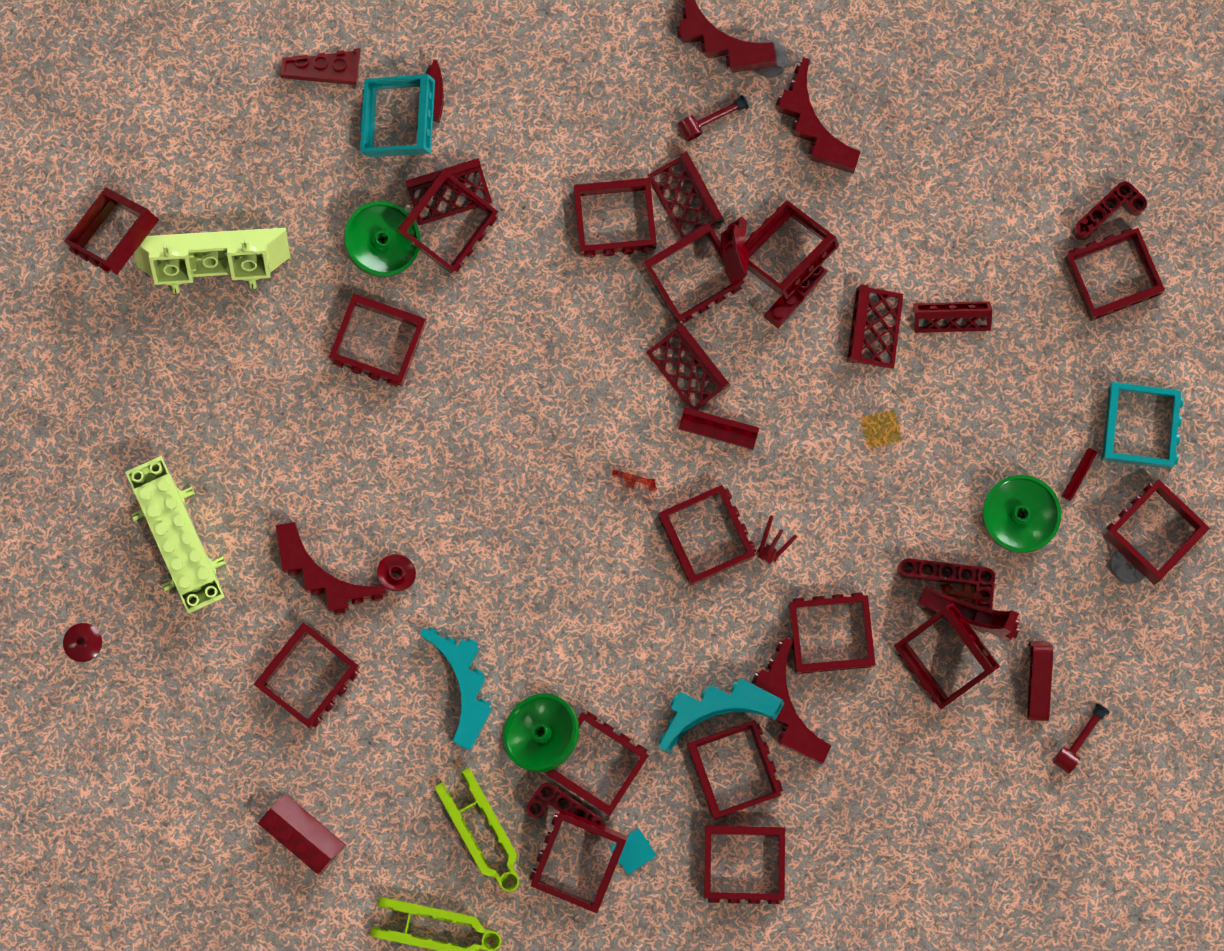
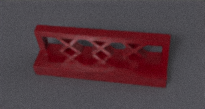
(952, 310)
(719, 428)

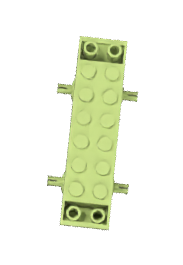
(238, 253)
(175, 535)

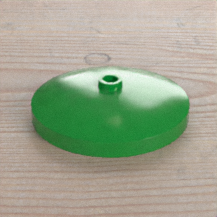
(379, 222)
(1034, 501)
(541, 733)

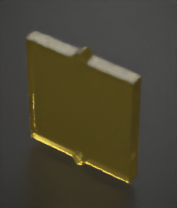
(881, 428)

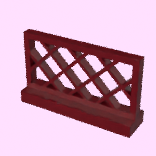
(457, 171)
(697, 184)
(860, 320)
(698, 354)

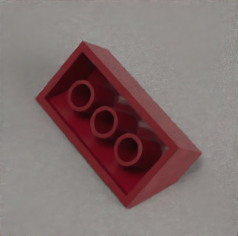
(301, 834)

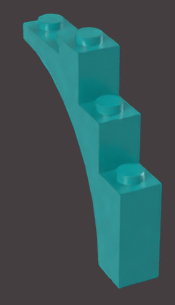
(714, 702)
(473, 712)

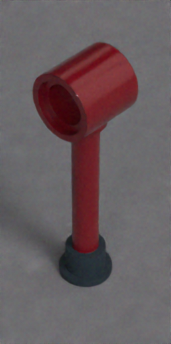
(691, 127)
(1067, 758)

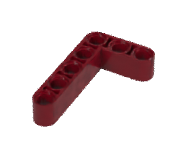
(955, 578)

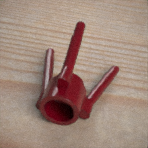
(768, 552)

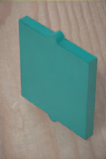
(635, 852)

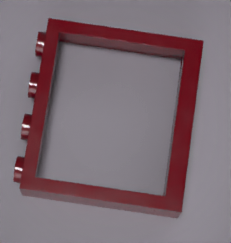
(94, 218)
(478, 235)
(1110, 241)
(627, 247)
(808, 265)
(703, 306)
(391, 312)
(677, 546)
(1132, 554)
(837, 599)
(970, 639)
(339, 689)
(622, 740)
(763, 750)
(550, 838)
(753, 898)

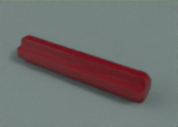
(1079, 474)

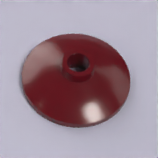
(396, 564)
(89, 649)

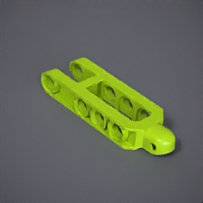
(468, 838)
(434, 913)

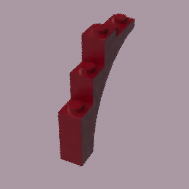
(742, 54)
(827, 148)
(338, 592)
(999, 623)
(796, 735)

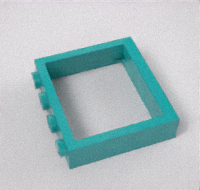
(425, 115)
(1110, 425)

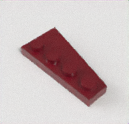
(328, 68)

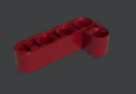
(1105, 212)
(1040, 680)
(552, 802)

